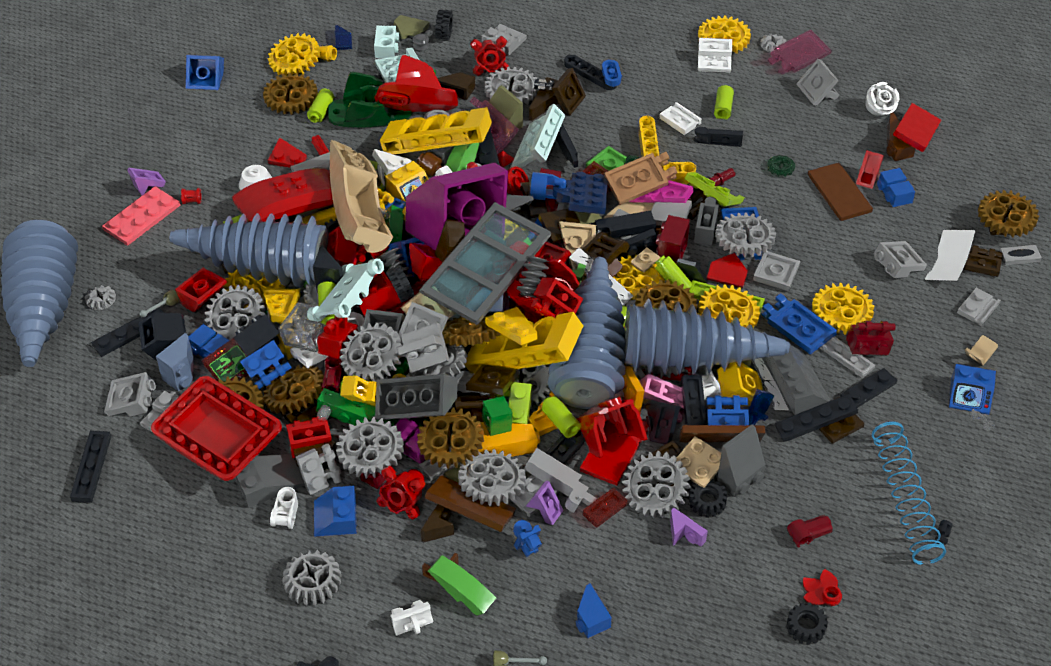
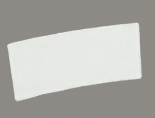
(952, 255)

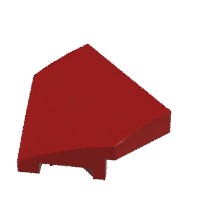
(728, 271)

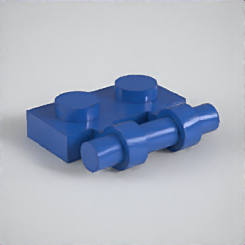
(263, 359)
(727, 416)

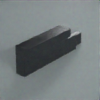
(567, 146)
(626, 224)

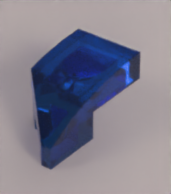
(342, 38)
(759, 406)

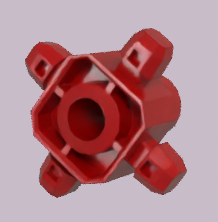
(489, 55)
(401, 491)

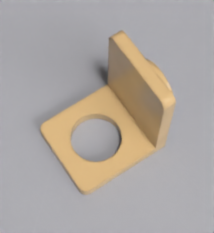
(645, 260)
(982, 350)

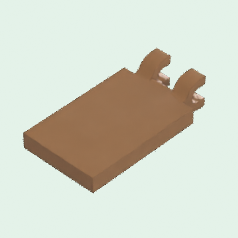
(640, 177)

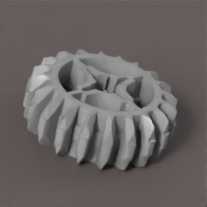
(304, 586)

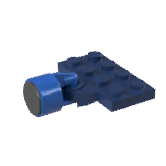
(583, 192)

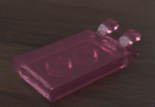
(799, 52)
(501, 127)

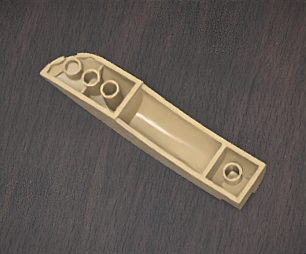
(357, 198)

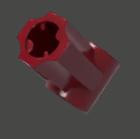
(333, 374)
(806, 531)

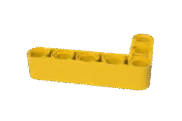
(649, 145)

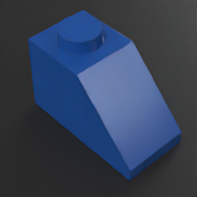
(592, 614)

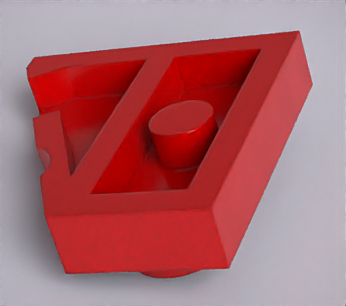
(286, 155)

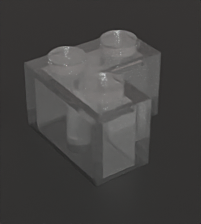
(300, 331)

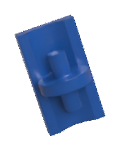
(526, 537)

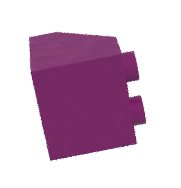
(455, 197)

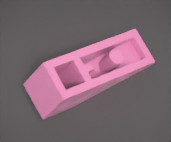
(661, 390)

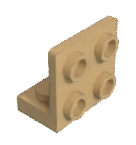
(700, 461)

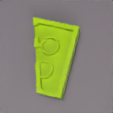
(709, 189)

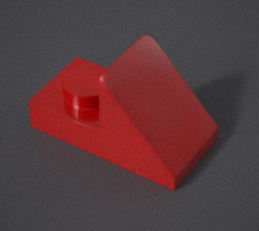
(870, 169)

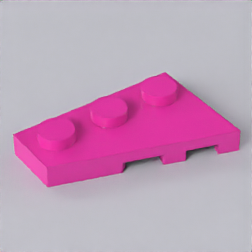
(673, 193)

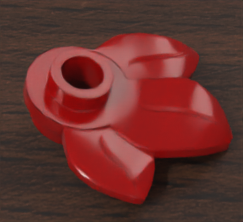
(819, 589)

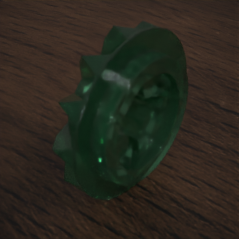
(774, 163)

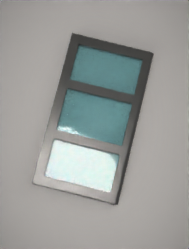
(485, 263)

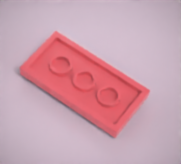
(141, 215)

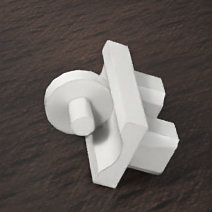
(411, 618)

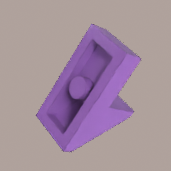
(145, 178)
(547, 503)
(682, 525)

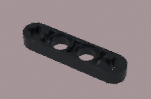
(577, 63)

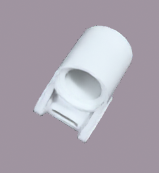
(710, 384)
(284, 511)

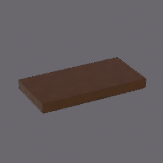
(840, 191)
(716, 433)
(449, 495)

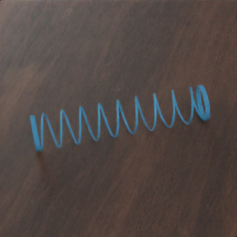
(892, 440)

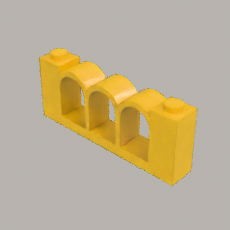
(436, 131)
(559, 337)

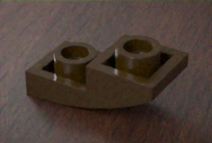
(536, 206)

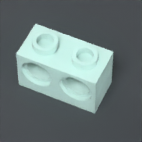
(385, 41)

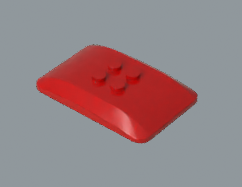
(286, 194)
(216, 428)

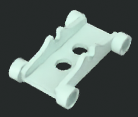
(346, 292)

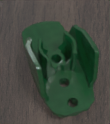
(359, 104)

